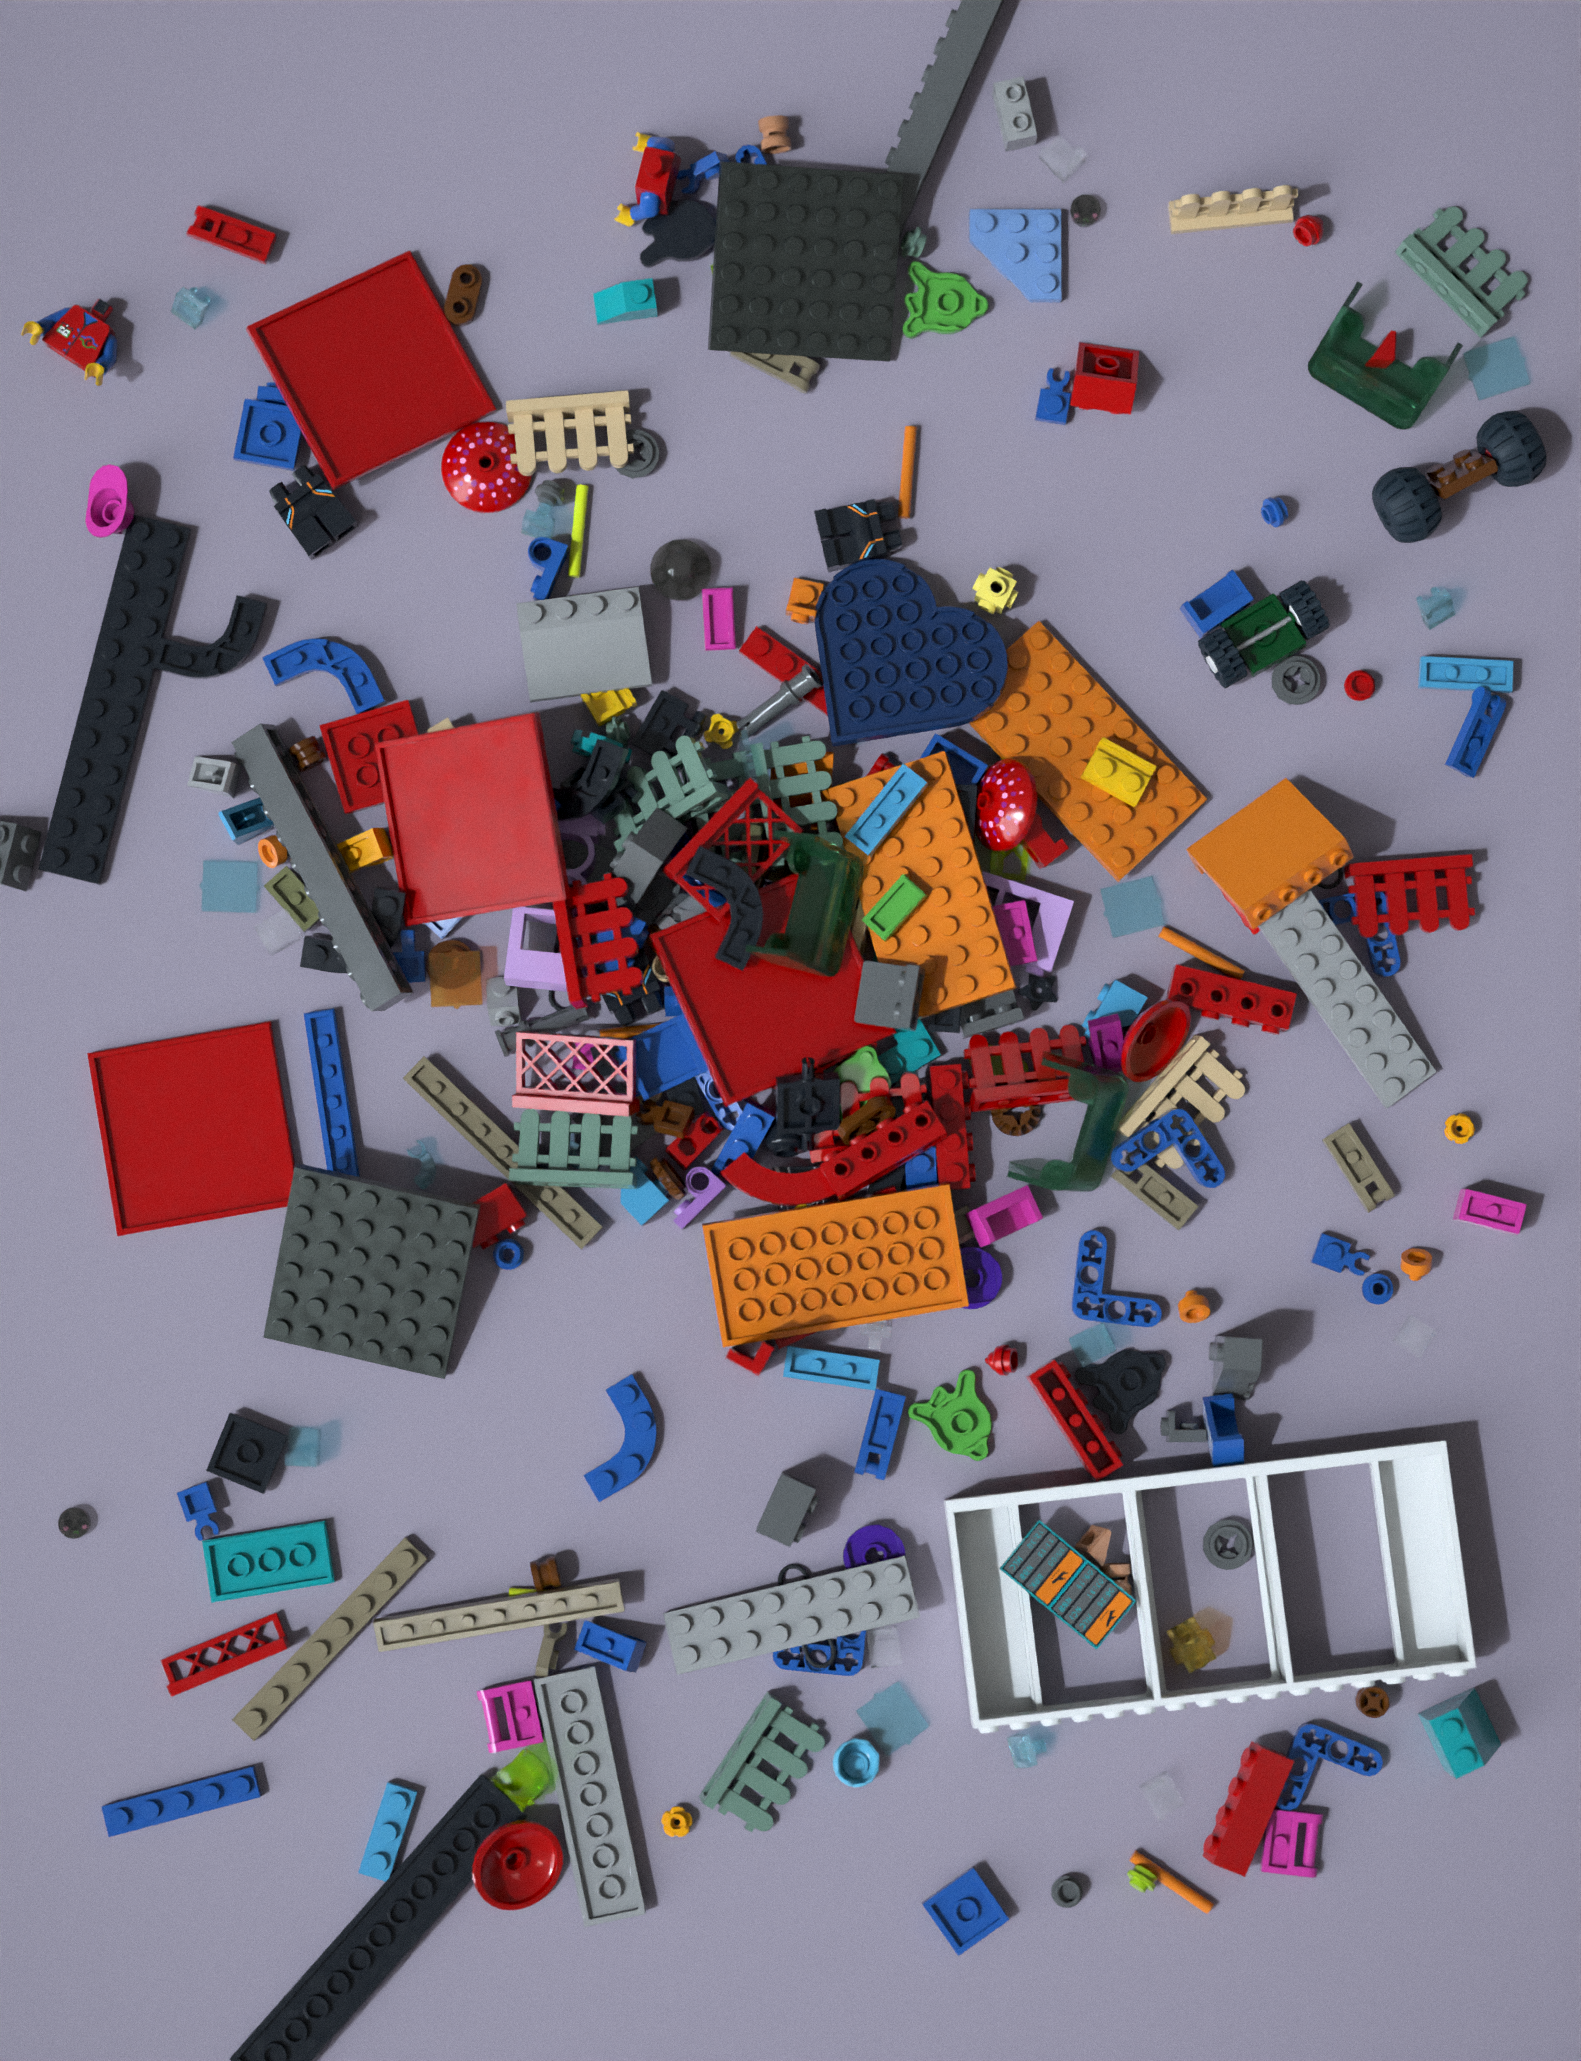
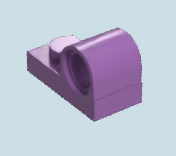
(688, 1211)

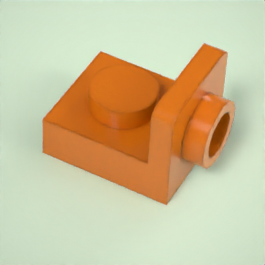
(803, 600)

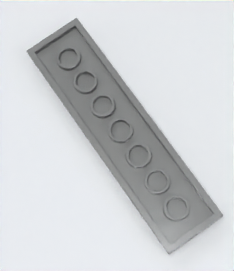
(1347, 999)
(791, 1615)
(589, 1796)

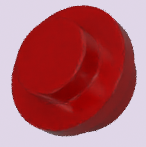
(1359, 685)

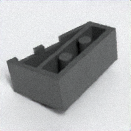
(645, 856)
(1235, 1365)

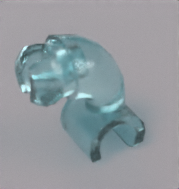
(428, 1167)

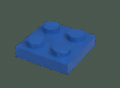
(268, 436)
(965, 1911)

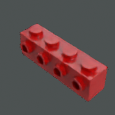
(1233, 999)
(949, 1106)
(883, 1150)
(1074, 1420)
(1247, 1808)

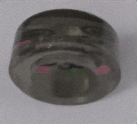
(1085, 210)
(74, 1522)

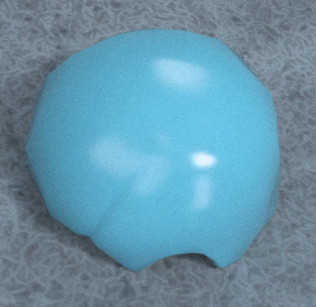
(856, 1762)

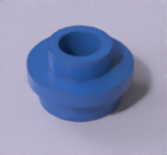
(1274, 511)
(498, 1254)
(1368, 1292)

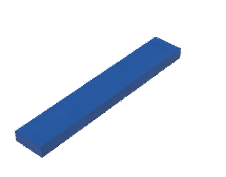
(331, 1092)

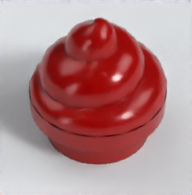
(1308, 230)
(1003, 1360)

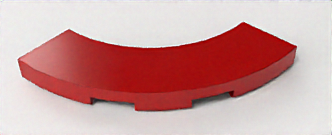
(775, 1186)

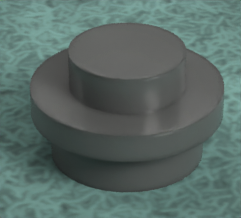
(550, 493)
(1066, 1891)

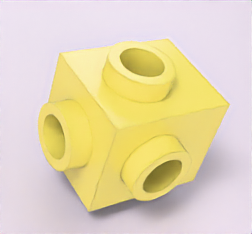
(991, 601)

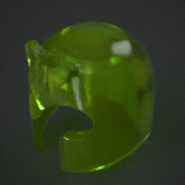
(523, 1779)

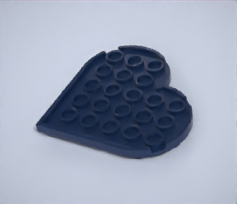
(900, 660)

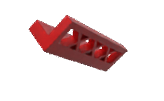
(753, 1365)
(225, 1667)

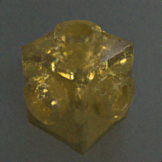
(1191, 1645)

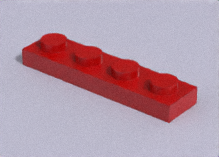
(780, 663)

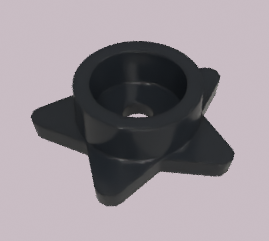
(1037, 999)

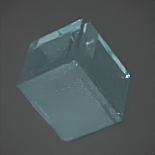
(1092, 1344)
(303, 1447)

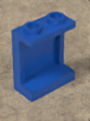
(664, 1057)

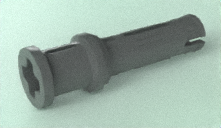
(789, 693)
(548, 1024)

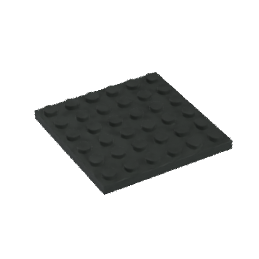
(805, 261)
(371, 1270)

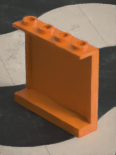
(1270, 852)

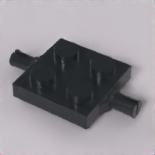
(807, 1103)

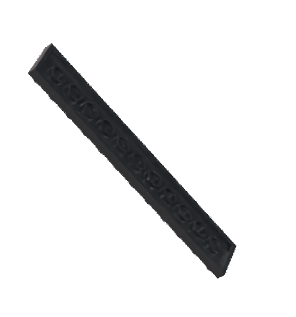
(114, 700)
(381, 1930)

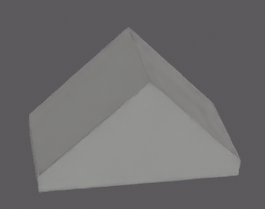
(214, 776)

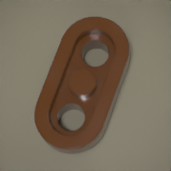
(463, 294)
(866, 1118)

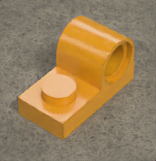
(366, 849)

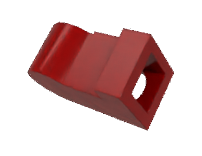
(1040, 845)
(696, 1140)

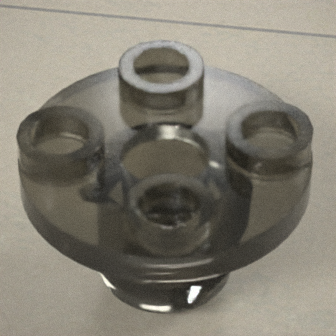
(680, 570)

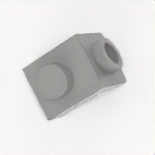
(502, 1002)

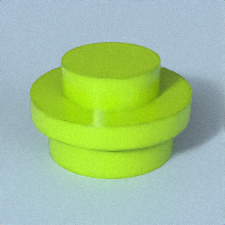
(1141, 1879)

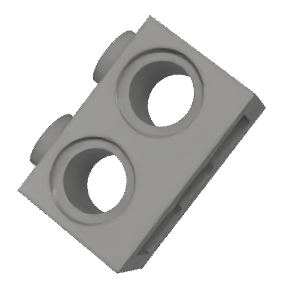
(1014, 114)

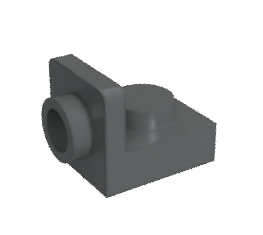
(1187, 1433)

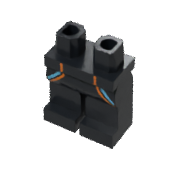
(305, 504)
(855, 533)
(647, 992)

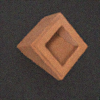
(1094, 1545)

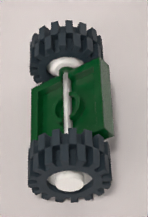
(1263, 634)

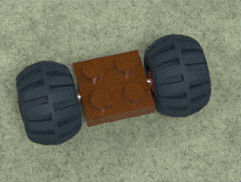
(1507, 451)

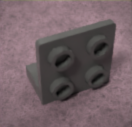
(890, 995)
(990, 1014)

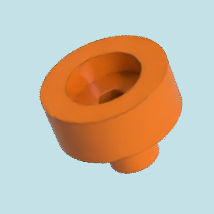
(272, 851)
(1416, 1263)
(1193, 1307)

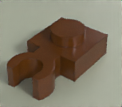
(669, 1119)

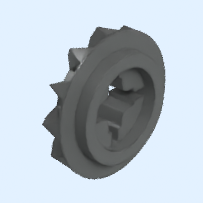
(649, 452)
(1308, 673)
(1227, 1529)

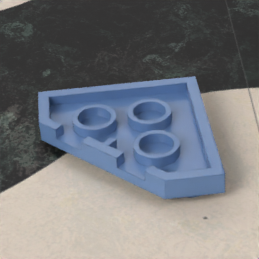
(1022, 248)

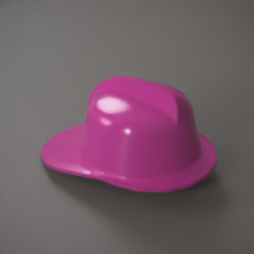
(108, 502)

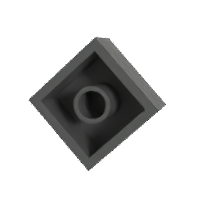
(787, 1509)

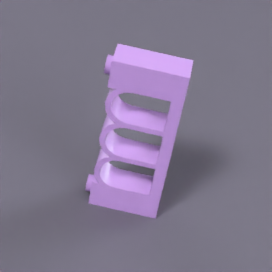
(1048, 923)
(541, 968)

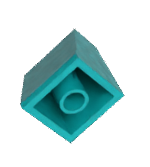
(1461, 1733)

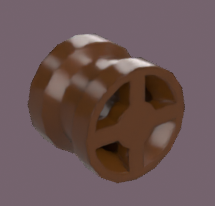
(307, 754)
(545, 1573)
(1376, 1705)

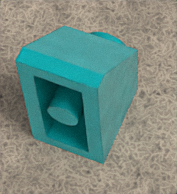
(626, 302)

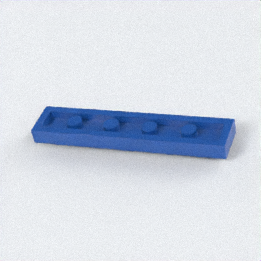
(181, 1801)

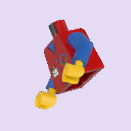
(654, 181)
(79, 337)

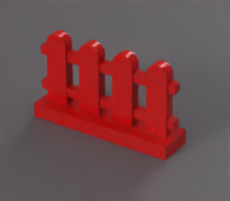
(1425, 886)
(591, 955)
(1016, 1090)
(850, 1103)

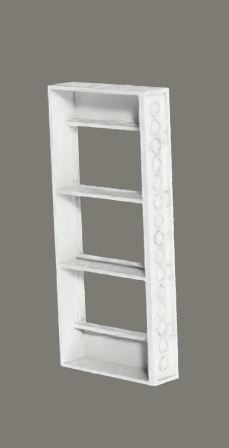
(1418, 1566)

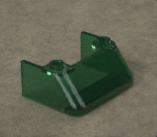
(1389, 393)
(820, 906)
(1106, 1097)

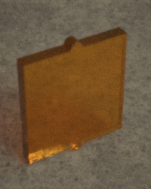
(455, 979)

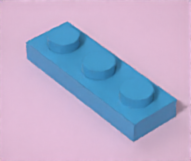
(1465, 674)
(886, 810)
(831, 1368)
(388, 1831)

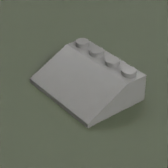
(584, 644)

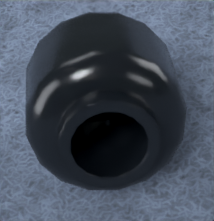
(782, 1145)

